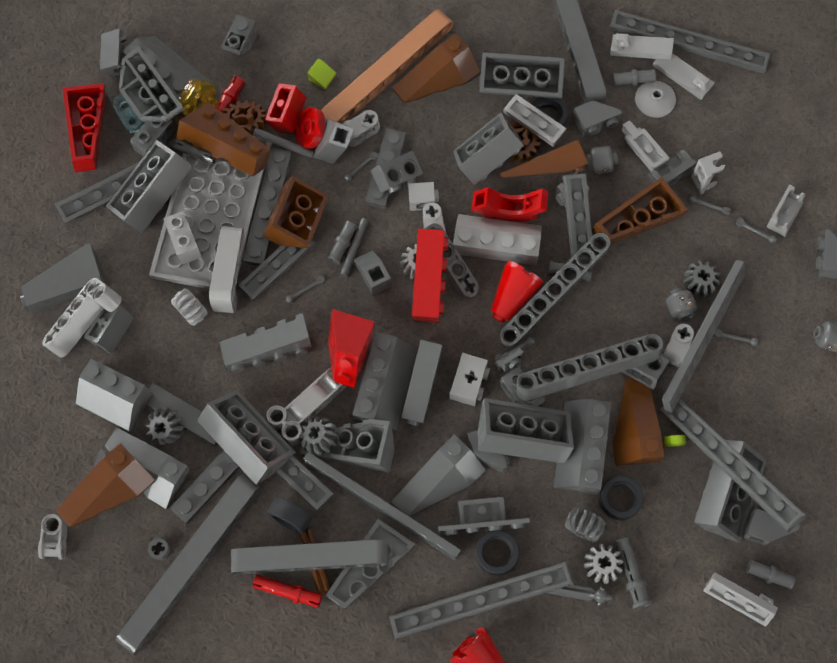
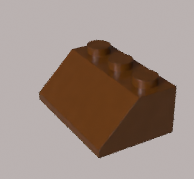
(295, 214)

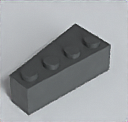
(266, 345)

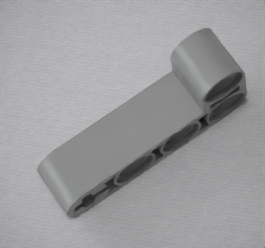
(226, 270)
(80, 316)

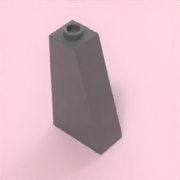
(62, 280)
(422, 382)

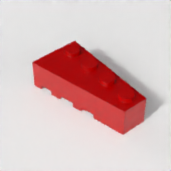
(84, 122)
(428, 275)

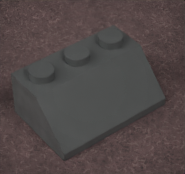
(487, 149)
(111, 395)

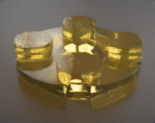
(191, 93)

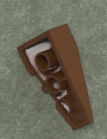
(443, 68)
(559, 160)
(637, 430)
(107, 485)

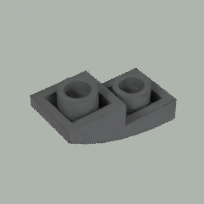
(510, 361)

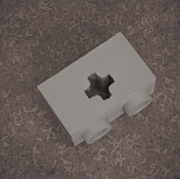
(182, 237)
(469, 367)

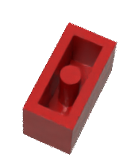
(285, 108)

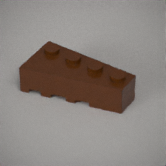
(224, 139)
(643, 212)

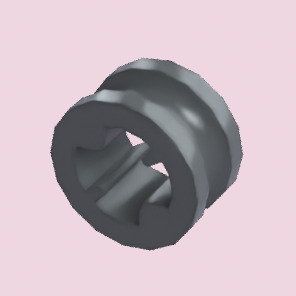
(155, 543)

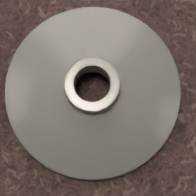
(654, 106)

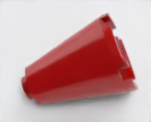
(514, 291)
(477, 650)

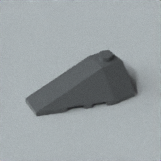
(362, 445)
(166, 470)
(446, 473)

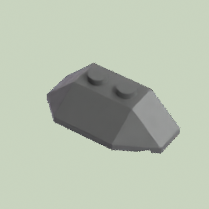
(146, 89)

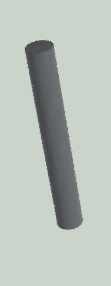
(283, 142)
(354, 247)

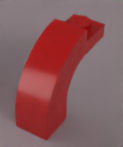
(509, 207)

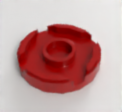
(311, 127)

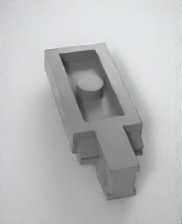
(644, 146)

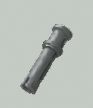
(635, 584)

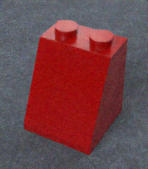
(348, 346)

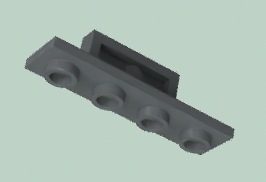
(482, 513)

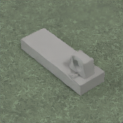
(642, 46)
(685, 76)
(534, 120)
(757, 608)

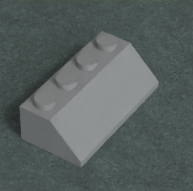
(497, 239)

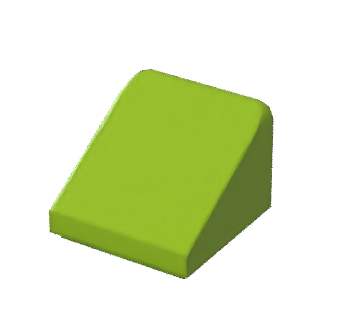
(321, 74)

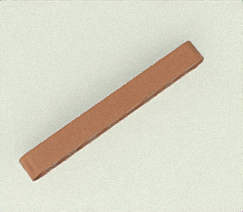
(388, 67)

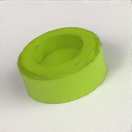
(676, 440)

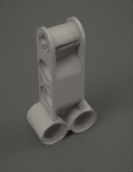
(305, 406)

